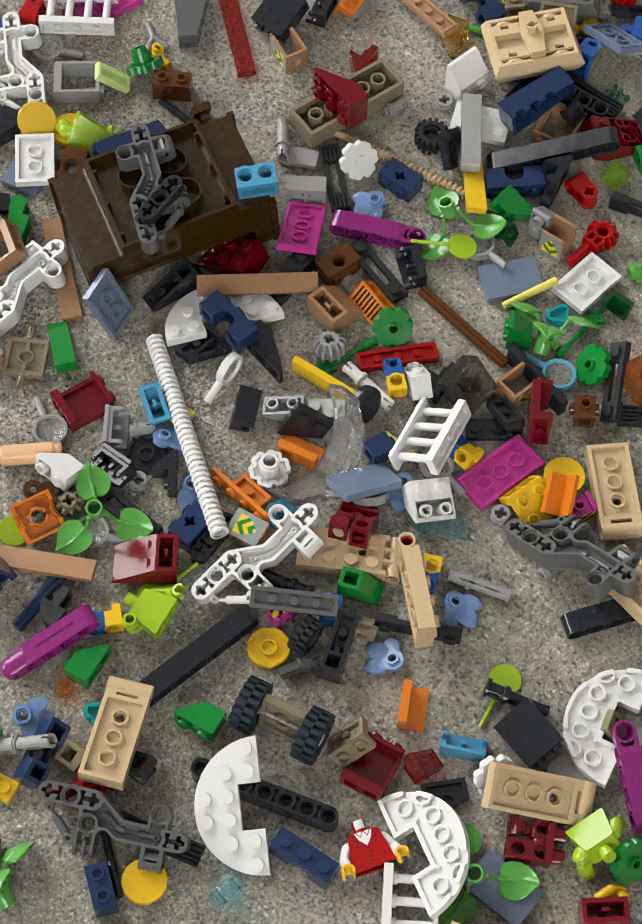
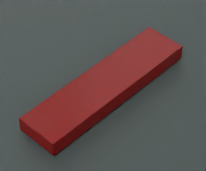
(422, 353)

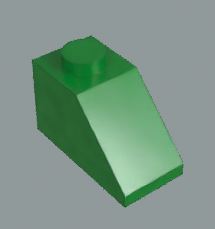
(86, 664)

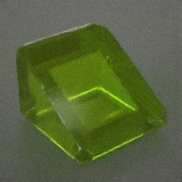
(615, 175)

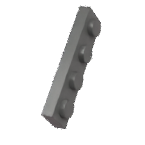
(294, 601)

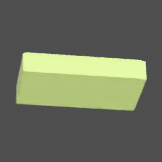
(112, 77)

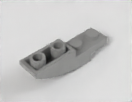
(280, 406)

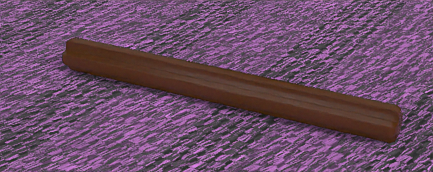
(463, 327)

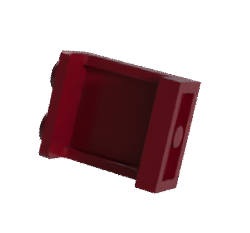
(83, 402)
(539, 422)
(374, 770)

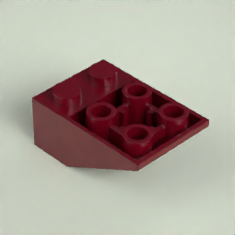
(341, 97)
(628, 133)
(234, 257)
(147, 560)
(604, 910)

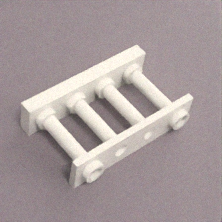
(78, 25)
(440, 446)
(392, 900)

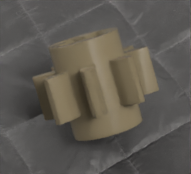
(69, 498)
(366, 631)

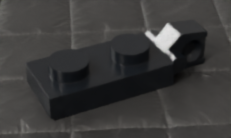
(504, 412)
(488, 430)

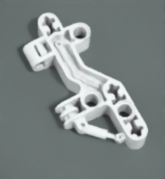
(23, 75)
(39, 266)
(255, 559)

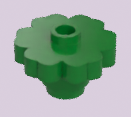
(143, 61)
(392, 326)
(593, 365)
(628, 861)

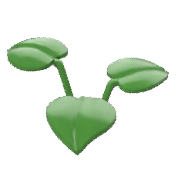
(444, 204)
(544, 340)
(93, 482)
(9, 857)
(515, 883)

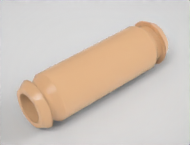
(26, 453)

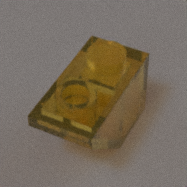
(454, 43)

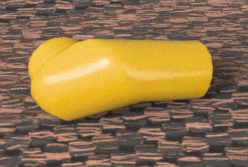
(157, 49)
(612, 890)

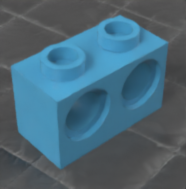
(257, 183)

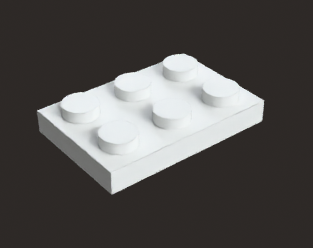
(492, 128)
(34, 159)
(586, 283)

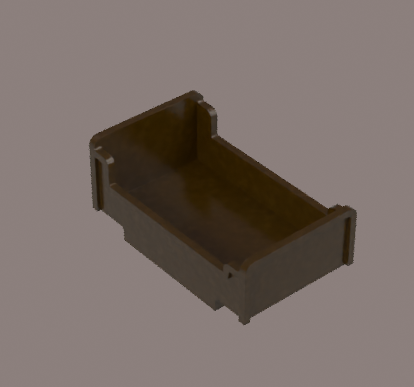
(99, 215)

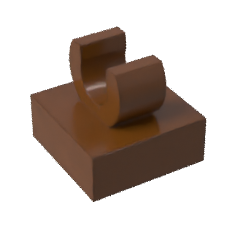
(201, 111)

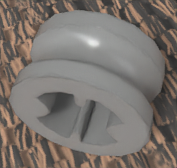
(444, 97)
(142, 486)
(506, 514)

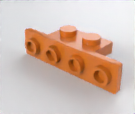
(245, 492)

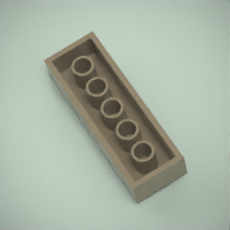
(317, 125)

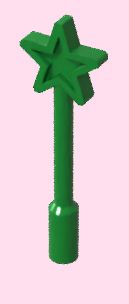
(594, 317)
(330, 367)

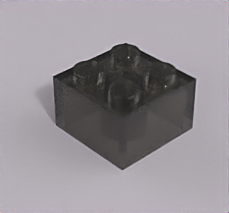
(468, 381)

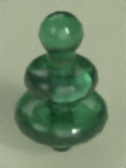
(619, 94)

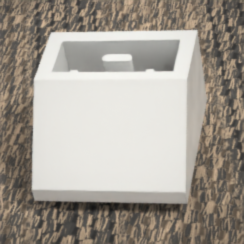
(429, 500)

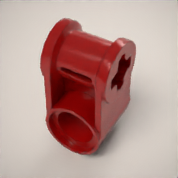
(30, 12)
(582, 190)

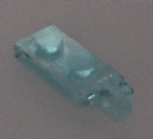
(446, 528)

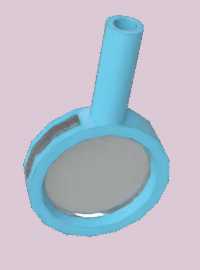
(558, 370)

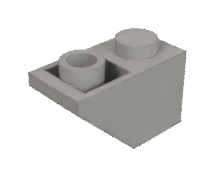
(540, 220)

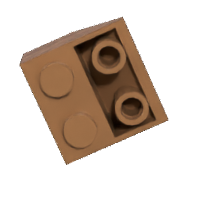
(332, 308)

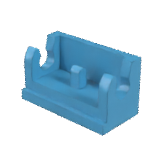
(463, 747)

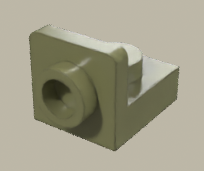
(610, 719)

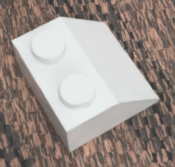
(466, 74)

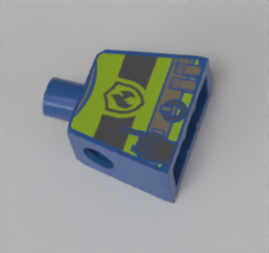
(591, 51)

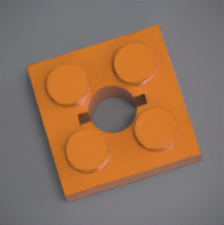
(22, 512)

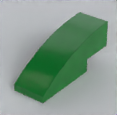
(19, 215)
(61, 347)

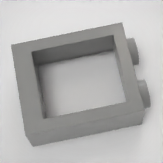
(75, 69)

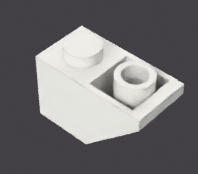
(418, 381)
(59, 468)

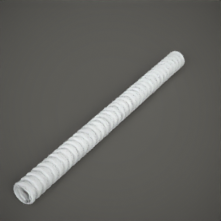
(187, 437)

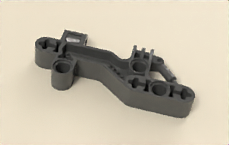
(147, 156)
(567, 549)
(108, 818)

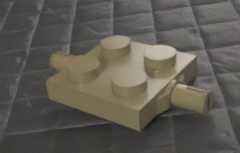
(26, 358)

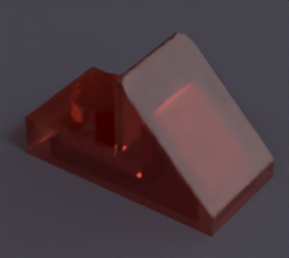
(358, 61)
(422, 765)

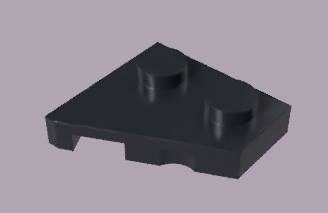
(203, 349)
(305, 422)

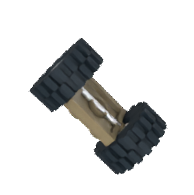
(259, 707)

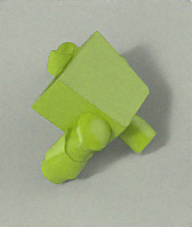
(84, 131)
(152, 609)
(595, 841)

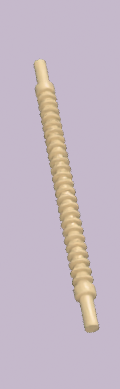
(434, 179)

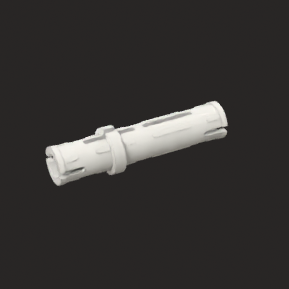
(361, 378)

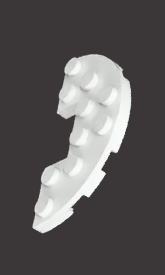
(187, 325)
(585, 715)
(220, 813)
(442, 839)

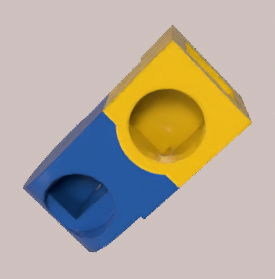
(394, 378)
(465, 453)
(433, 569)
(109, 621)

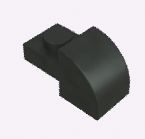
(55, 610)

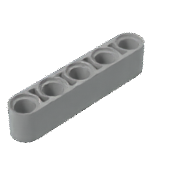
(471, 132)

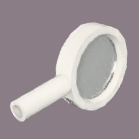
(225, 374)

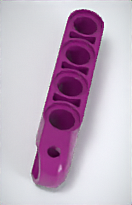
(374, 230)
(50, 643)
(629, 764)

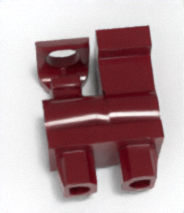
(359, 519)
(539, 847)

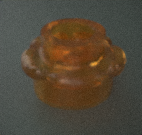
(64, 682)

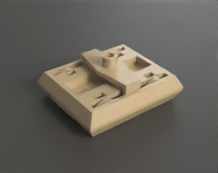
(531, 44)

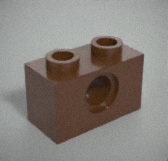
(172, 85)
(71, 157)
(341, 256)

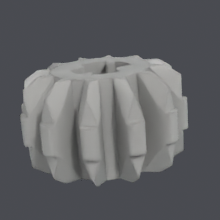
(329, 346)

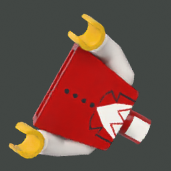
(368, 851)

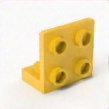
(527, 499)

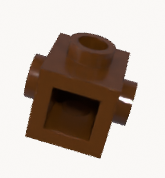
(584, 410)

